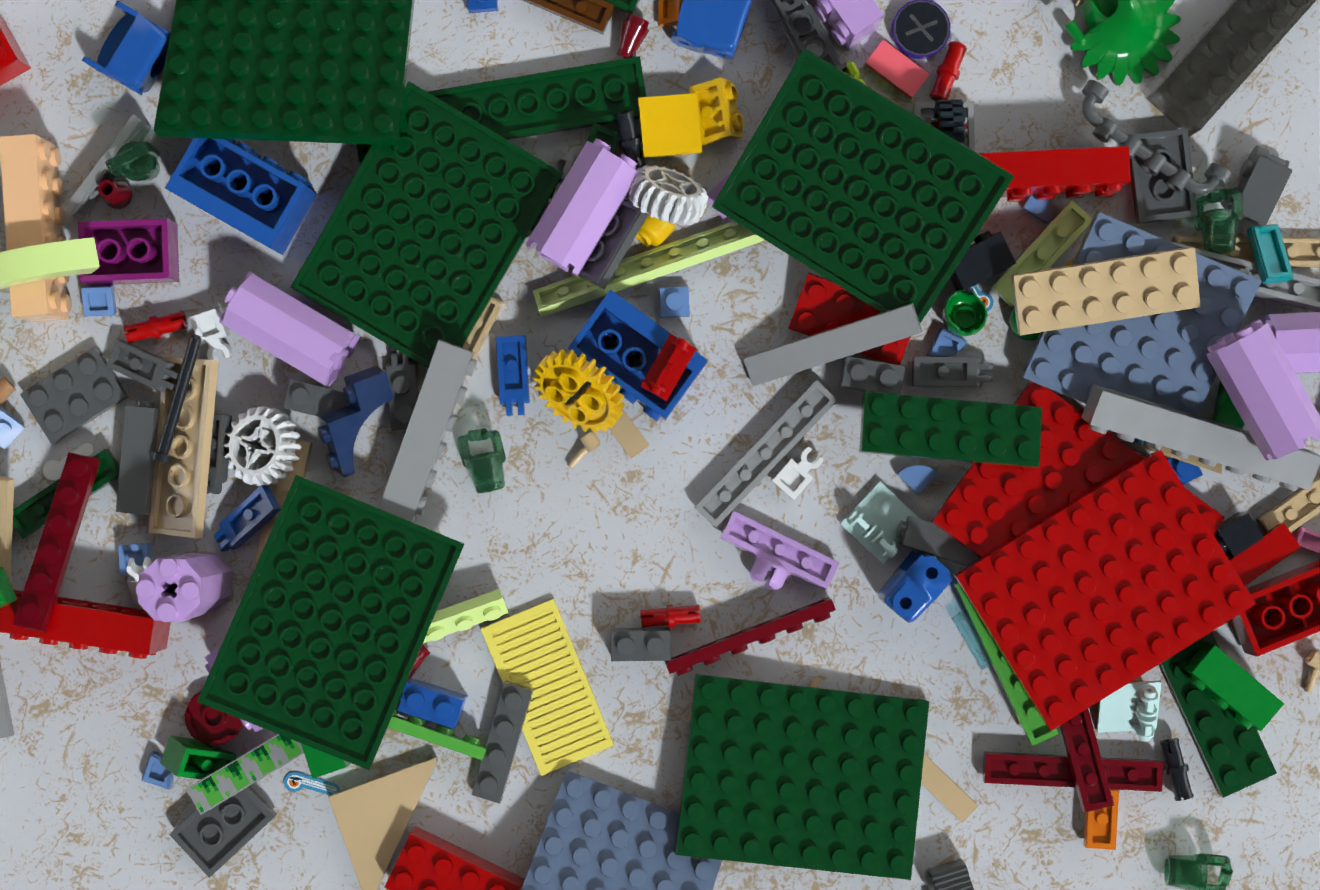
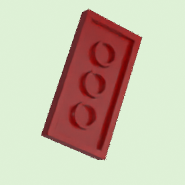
(828, 306)

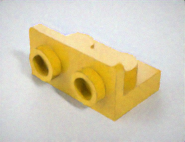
(718, 110)

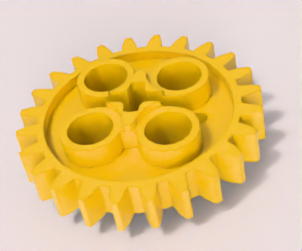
(563, 375)

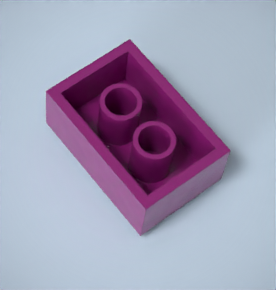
(133, 251)

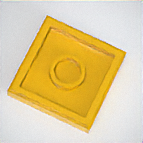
(670, 125)

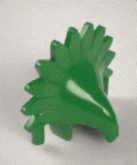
(1125, 37)

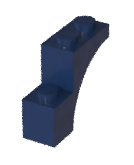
(339, 428)

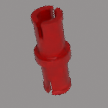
(948, 71)
(155, 327)
(670, 616)

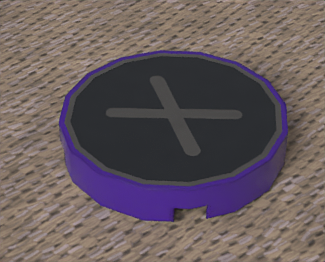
(921, 29)

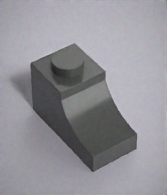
(313, 399)

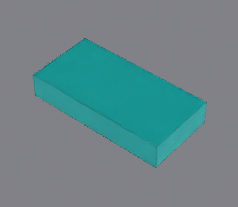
(1270, 253)

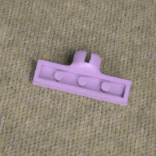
(777, 554)

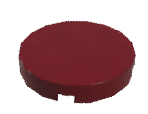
(209, 724)

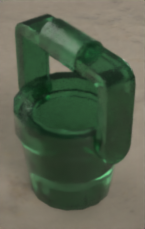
(136, 162)
(1219, 225)
(486, 467)
(1191, 871)

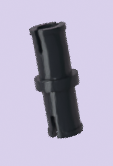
(630, 139)
(1176, 769)

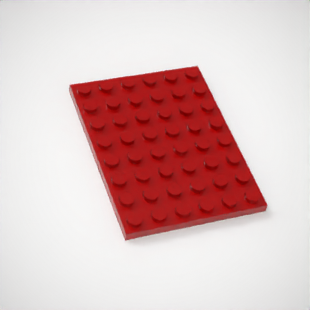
(1004, 501)
(1105, 589)

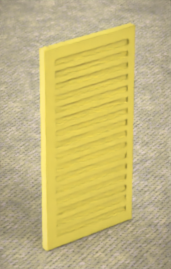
(563, 712)

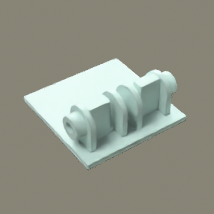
(877, 520)
(1131, 709)

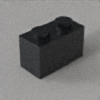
(982, 260)

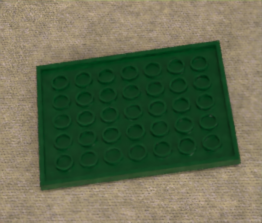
(286, 70)
(861, 188)
(427, 229)
(331, 622)
(802, 777)

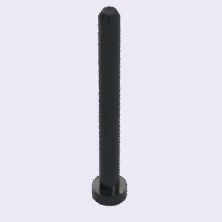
(162, 453)

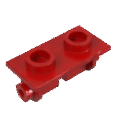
(668, 367)

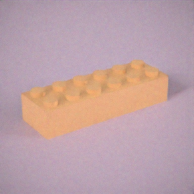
(33, 218)

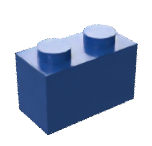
(432, 703)

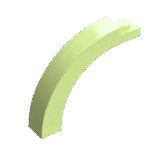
(48, 261)

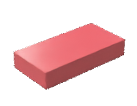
(897, 69)

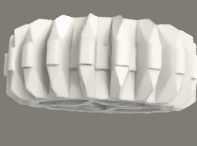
(668, 195)
(275, 433)

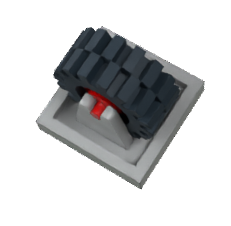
(950, 117)

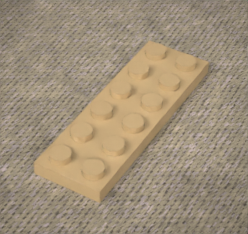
(1106, 290)
(181, 485)

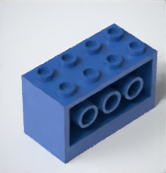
(238, 190)
(634, 336)

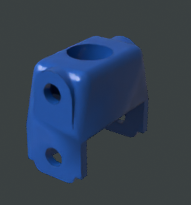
(711, 26)
(133, 51)
(915, 585)

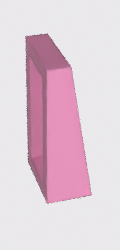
(1307, 539)

